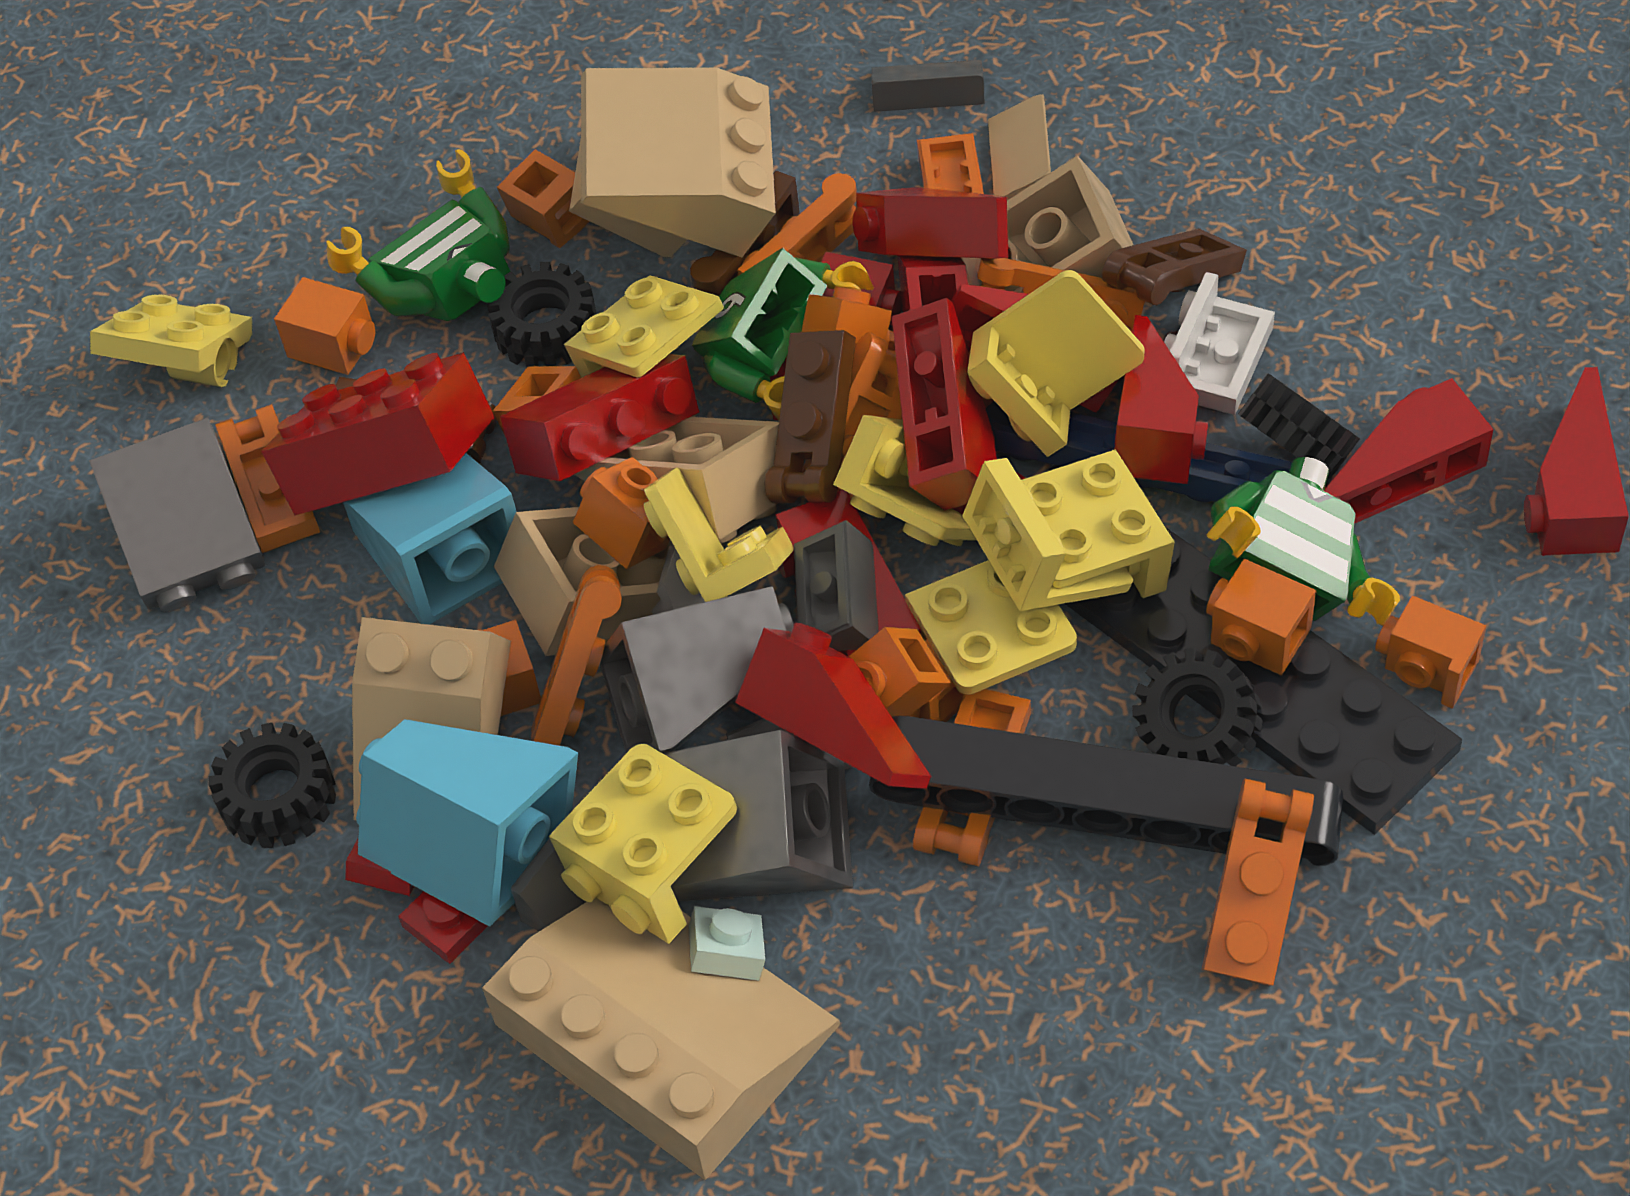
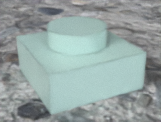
(726, 943)

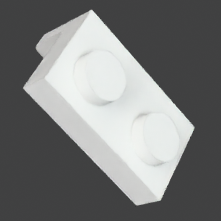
(1219, 344)

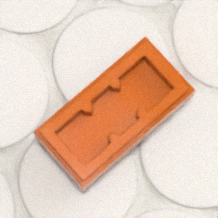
(950, 163)

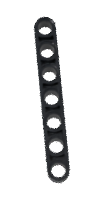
(1100, 788)

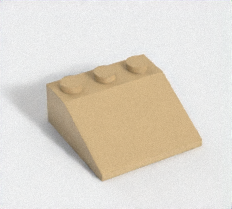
(679, 152)

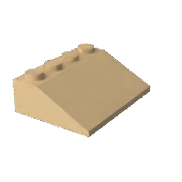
(649, 1039)

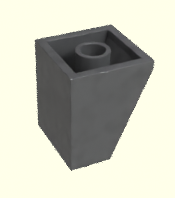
(178, 515)
(684, 665)
(787, 820)

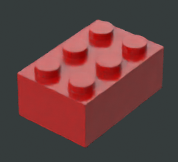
(378, 432)

